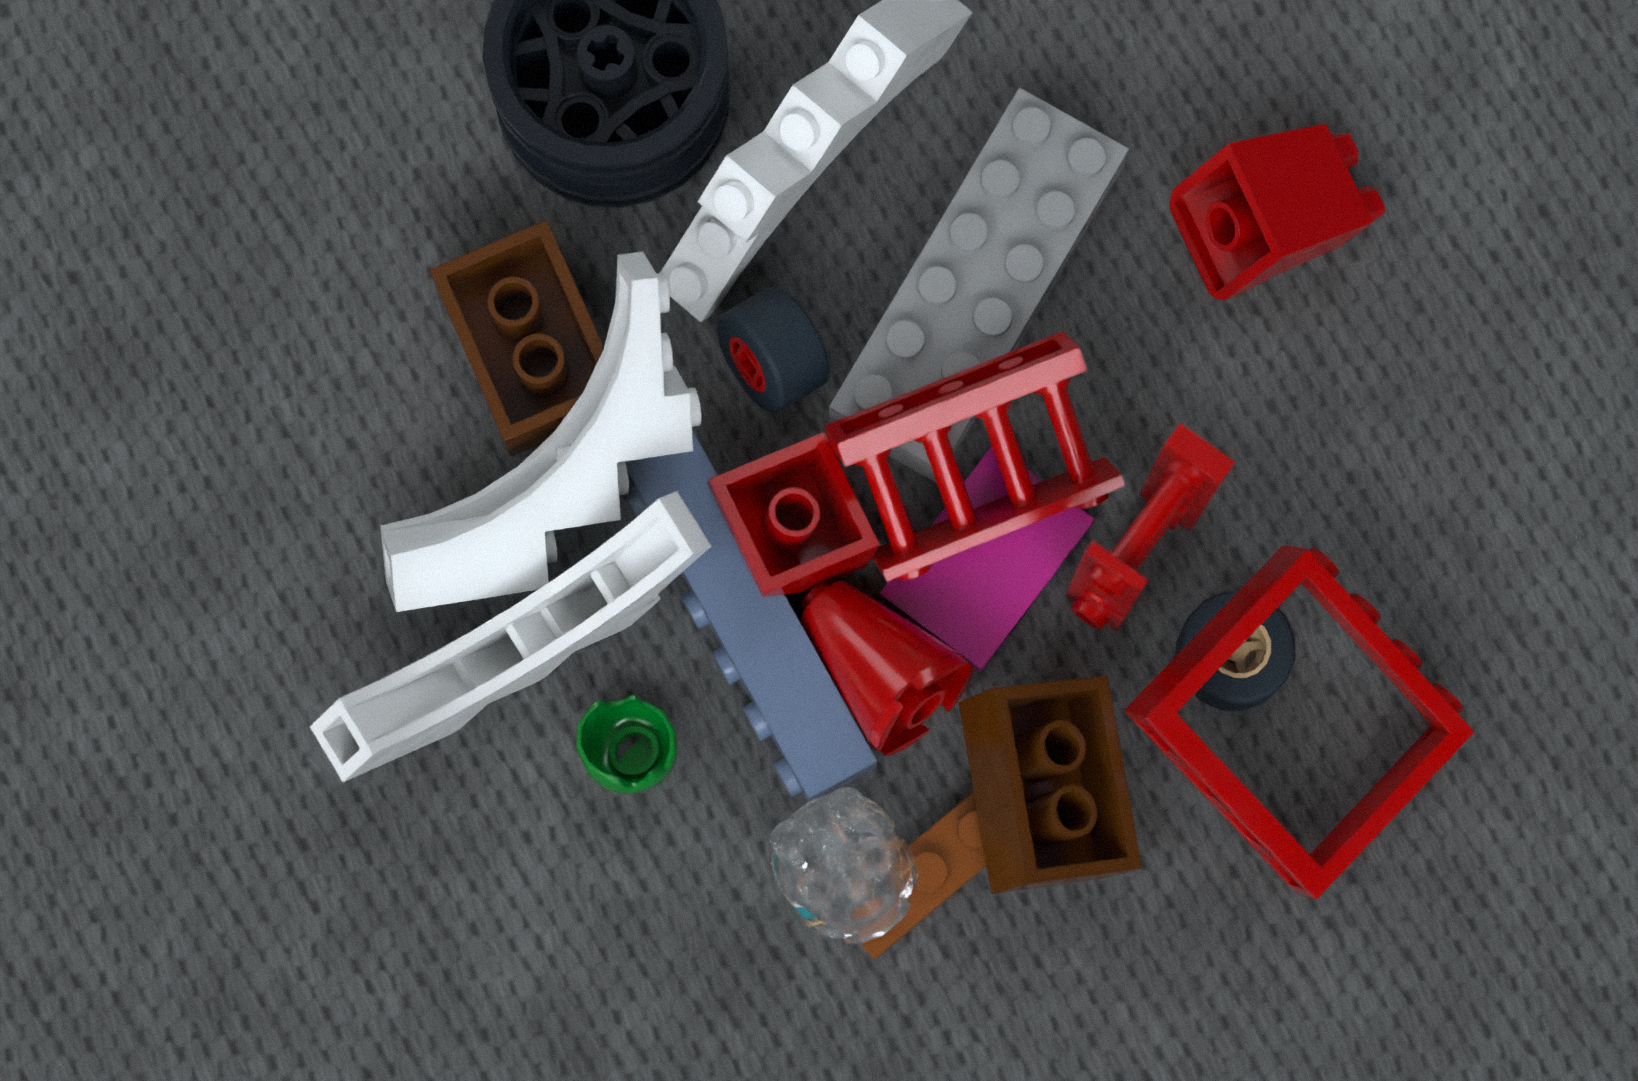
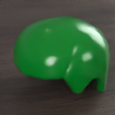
(607, 726)

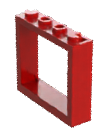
(1216, 642)

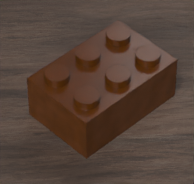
(521, 331)
(1049, 784)

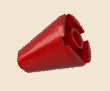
(882, 664)

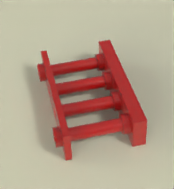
(928, 417)
(1177, 493)

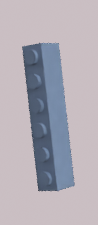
(758, 639)

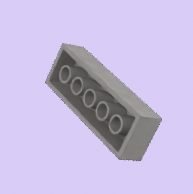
(987, 261)

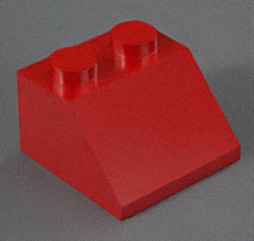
(795, 518)

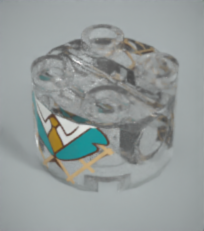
(844, 866)

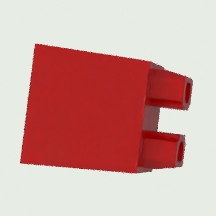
(1271, 206)

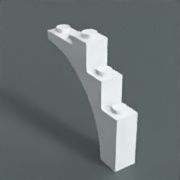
(811, 126)
(505, 532)
(516, 647)

